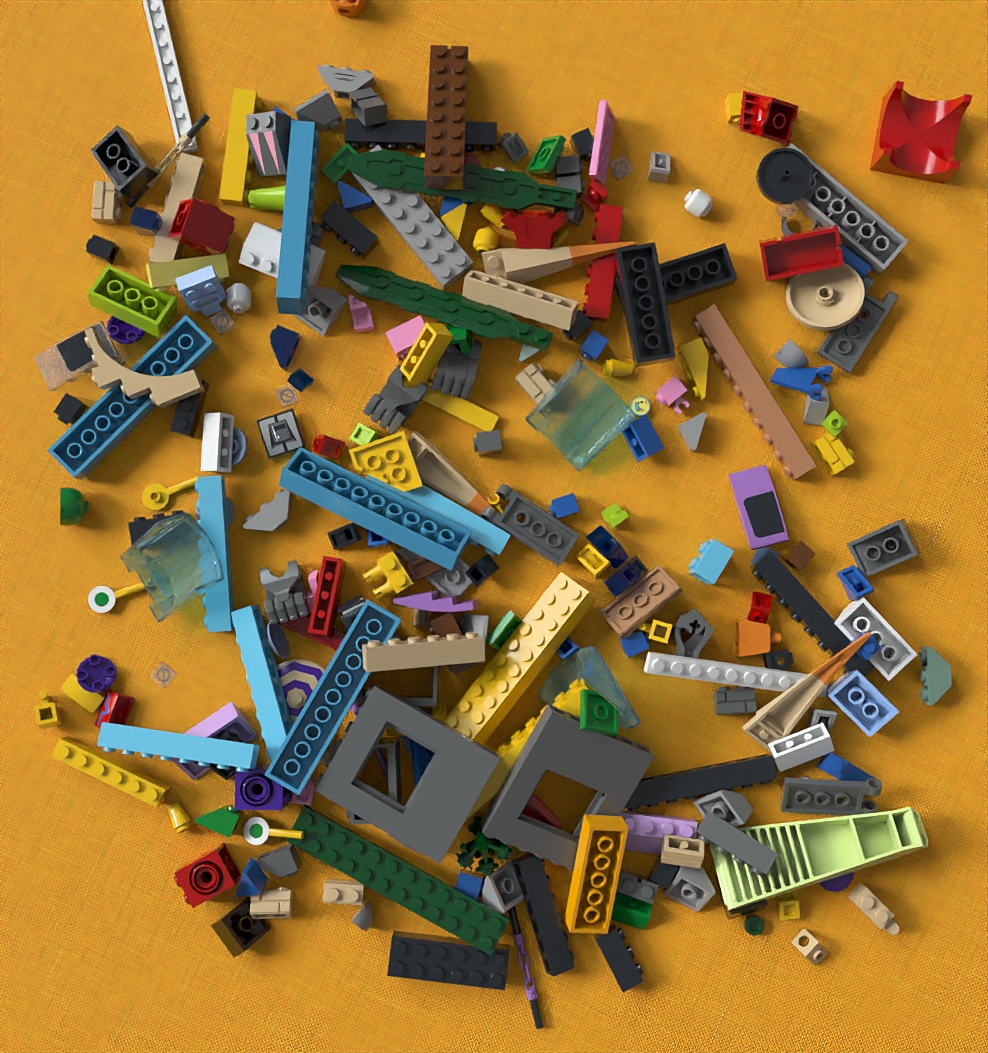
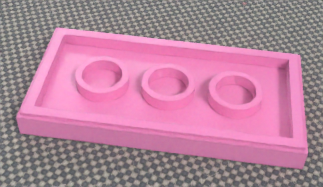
(602, 143)

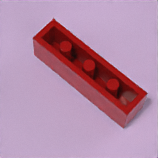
(327, 597)

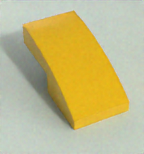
(86, 699)
(788, 906)

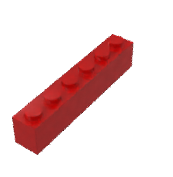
(603, 268)

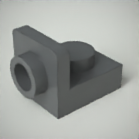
(513, 146)
(574, 216)

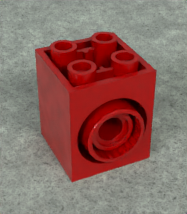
(202, 226)
(199, 884)

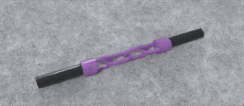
(531, 991)

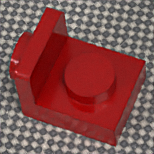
(595, 195)
(328, 446)
(759, 607)

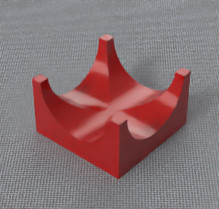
(917, 135)

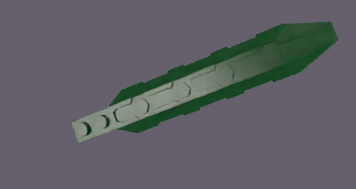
(484, 185)
(441, 305)

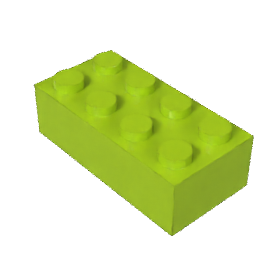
(132, 301)

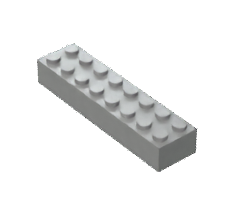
(857, 224)
(420, 231)

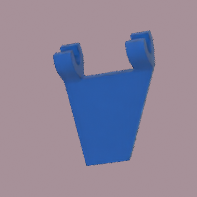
(802, 379)

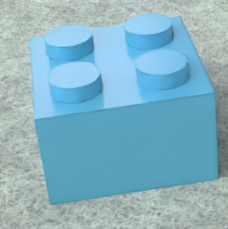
(710, 561)

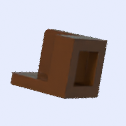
(799, 556)

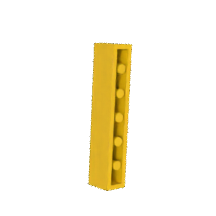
(238, 154)
(111, 771)

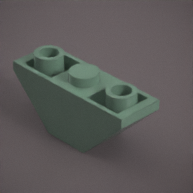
(934, 675)

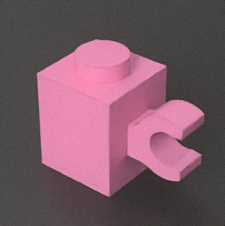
(672, 392)

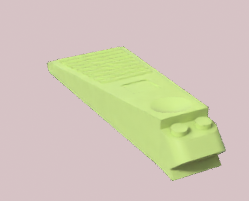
(818, 852)

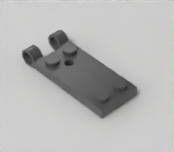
(847, 343)
(538, 531)
(822, 796)

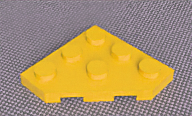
(388, 461)

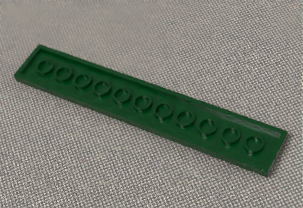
(399, 880)

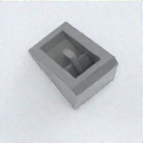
(659, 167)
(815, 410)
(691, 431)
(823, 716)

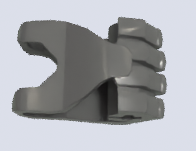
(457, 371)
(395, 402)
(284, 594)
(701, 634)

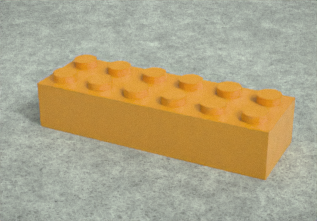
(596, 874)

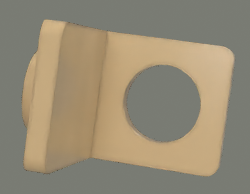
(813, 951)

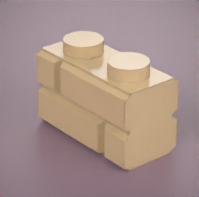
(106, 203)
(534, 382)
(682, 851)
(343, 892)
(272, 904)

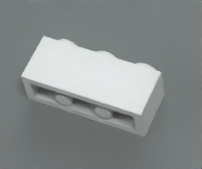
(217, 442)
(801, 747)

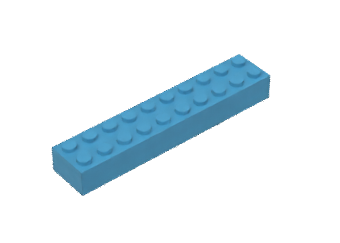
(297, 218)
(118, 414)
(375, 508)
(330, 700)

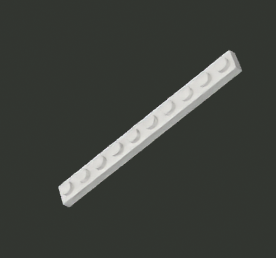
(169, 71)
(722, 672)

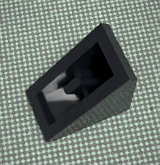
(344, 536)

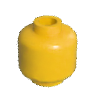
(485, 240)

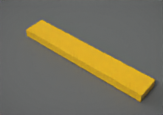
(457, 407)

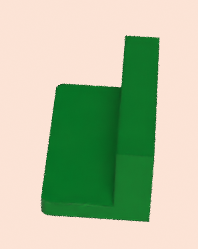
(338, 164)
(461, 336)
(631, 911)

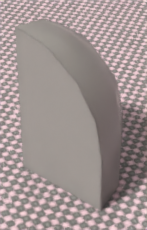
(791, 356)
(364, 916)

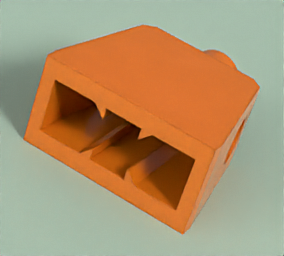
(754, 638)

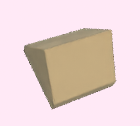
(421, 617)

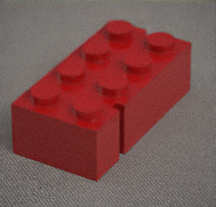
(801, 252)

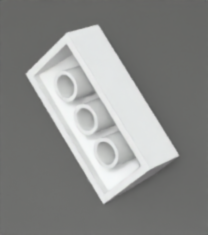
(262, 253)
(861, 617)

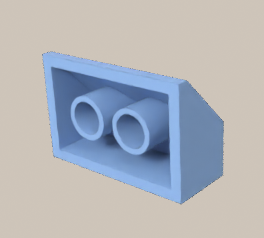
(862, 702)

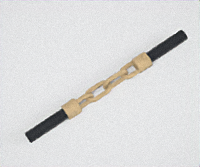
(185, 140)

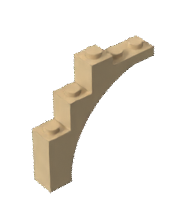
(164, 389)

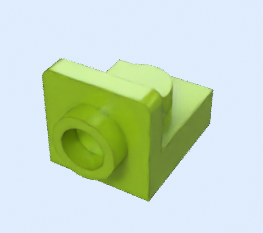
(834, 423)
(364, 435)
(614, 515)

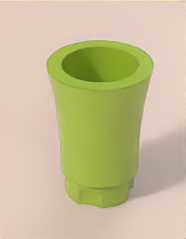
(267, 198)

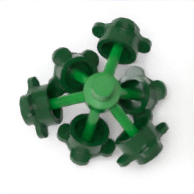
(482, 843)

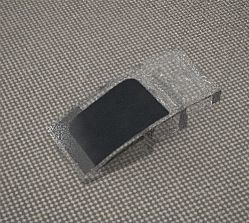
(72, 357)

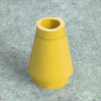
(493, 214)
(616, 368)
(179, 818)

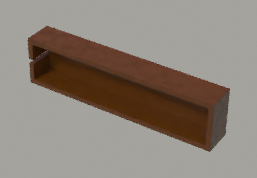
(446, 118)

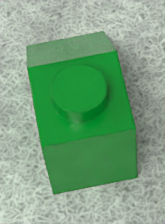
(221, 820)

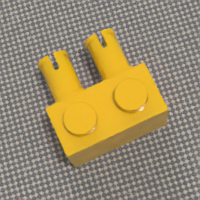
(395, 572)

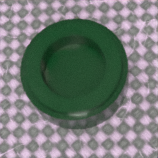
(753, 924)

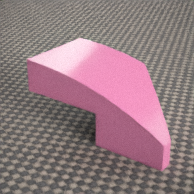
(361, 315)
(313, 581)
(306, 796)

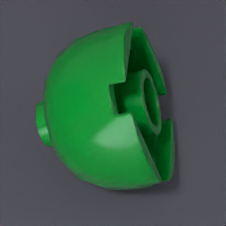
(72, 506)

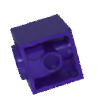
(250, 797)

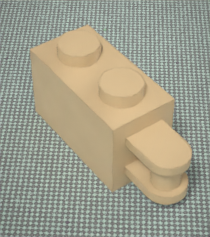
(873, 909)

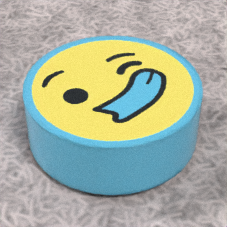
(640, 406)

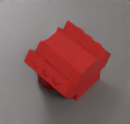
(767, 117)
(534, 227)

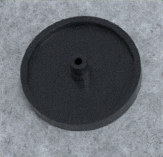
(784, 176)

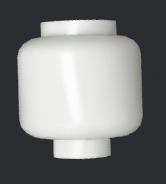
(698, 203)
(238, 298)

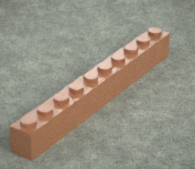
(753, 392)

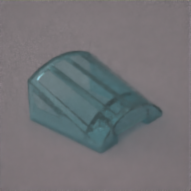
(580, 415)
(174, 563)
(591, 667)

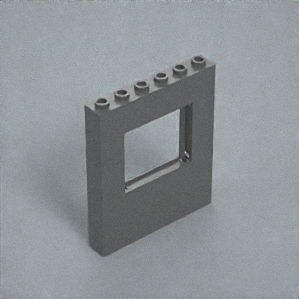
(593, 759)
(442, 794)

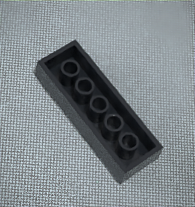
(694, 274)
(644, 304)
(447, 960)

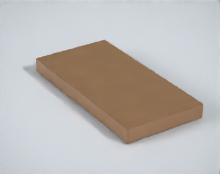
(641, 601)

